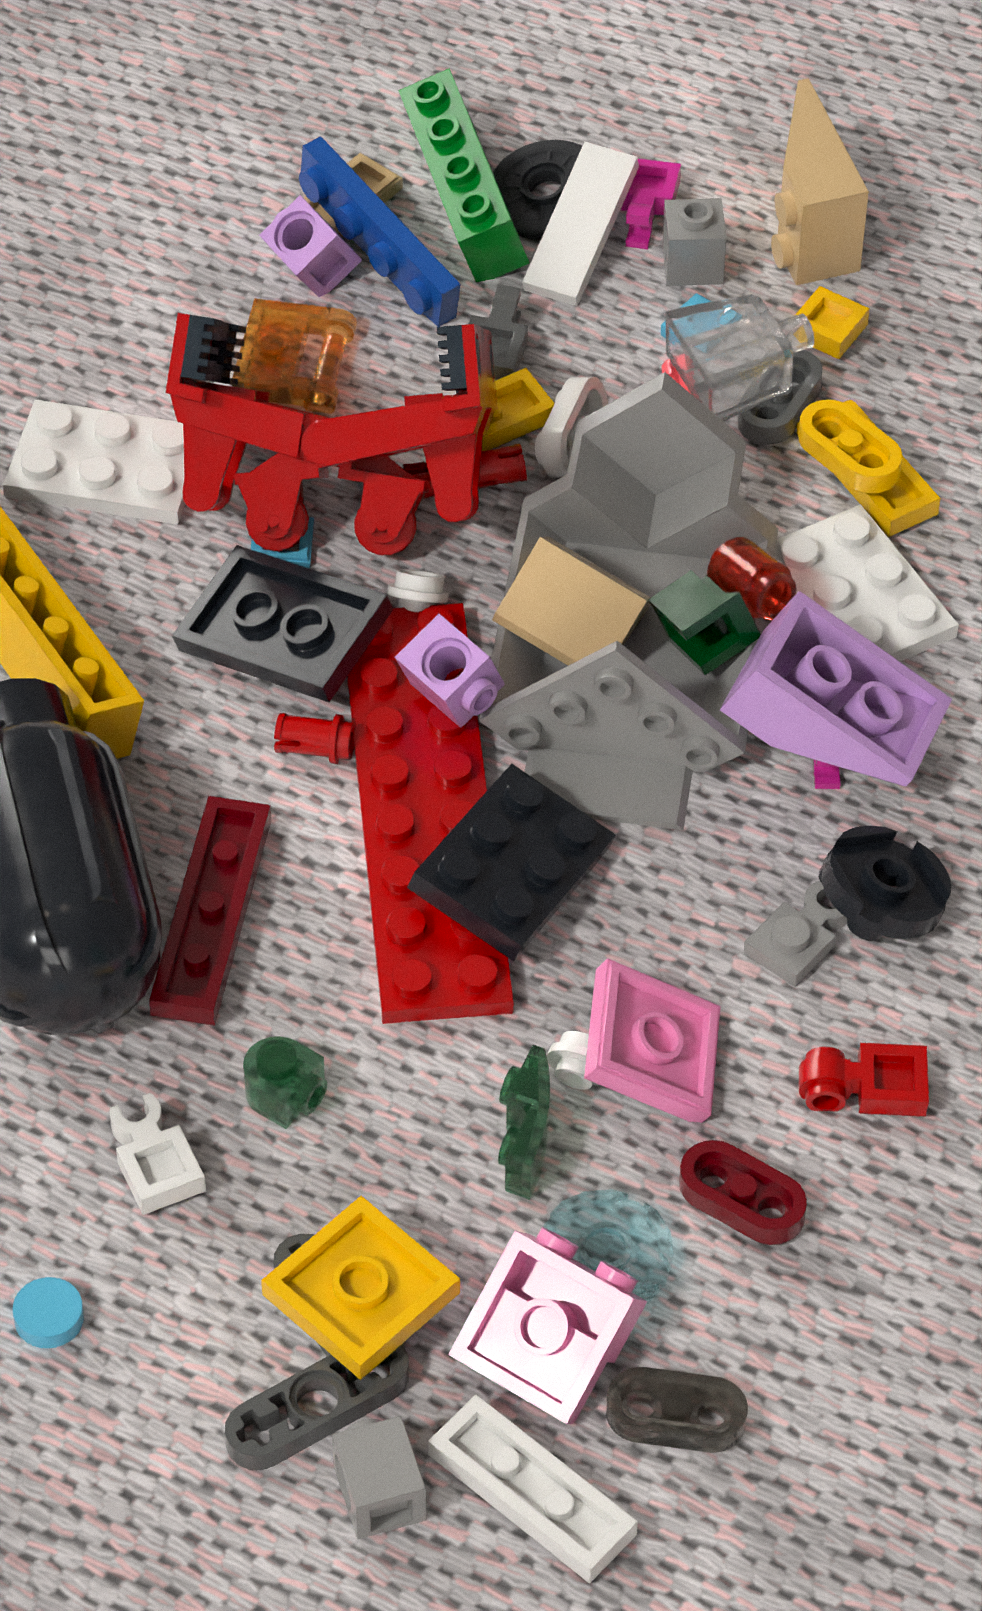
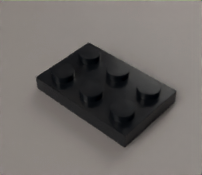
(283, 623)
(511, 862)

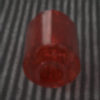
(755, 573)

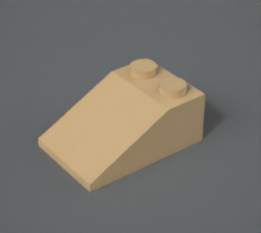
(820, 198)

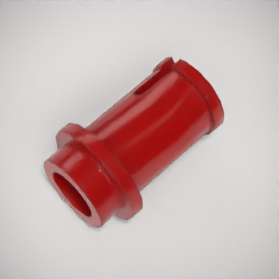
(315, 736)

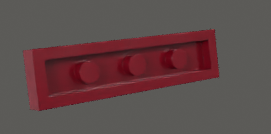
(210, 911)

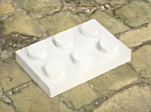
(99, 462)
(866, 583)

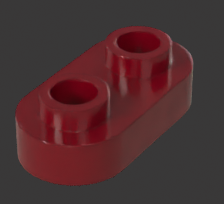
(746, 1192)

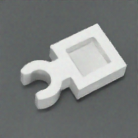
(155, 1161)

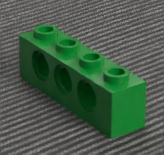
(463, 177)

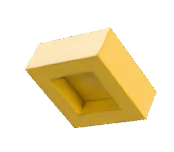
(834, 321)

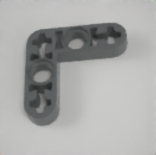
(322, 1376)

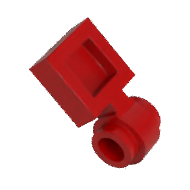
(886, 1077)

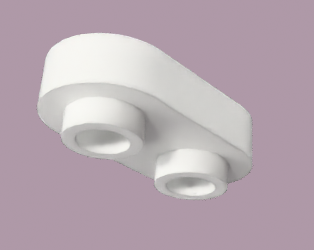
(575, 401)

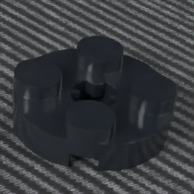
(858, 880)

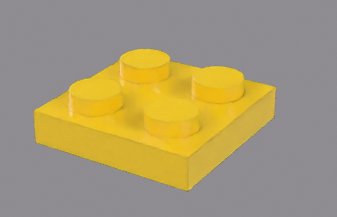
(360, 1287)

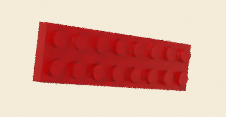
(414, 787)

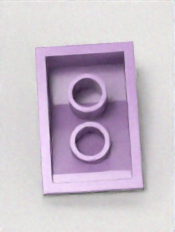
(835, 696)

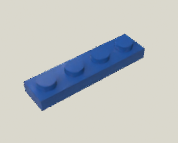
(378, 232)

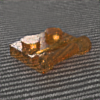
(276, 346)

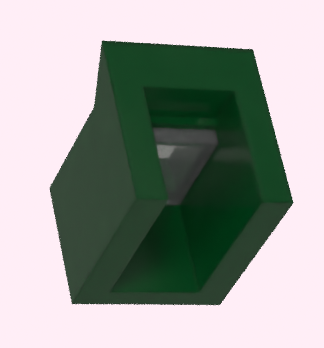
(704, 620)

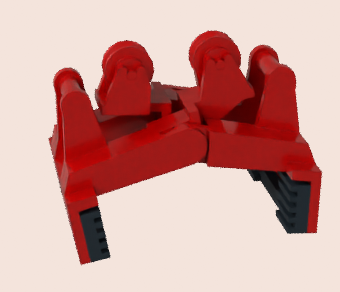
(227, 418)

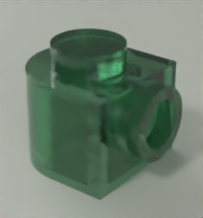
(283, 1079)

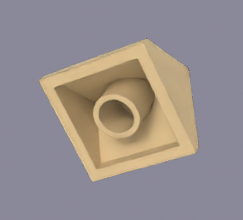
(569, 604)

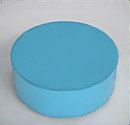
(48, 1312)

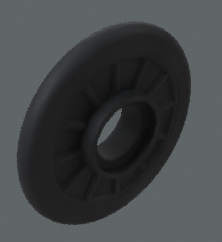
(524, 171)

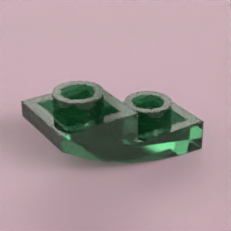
(527, 1121)

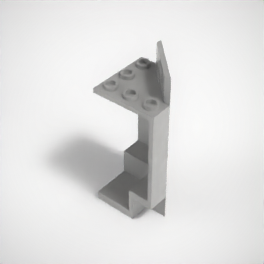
(647, 502)

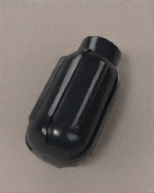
(72, 872)

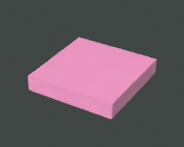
(652, 1042)

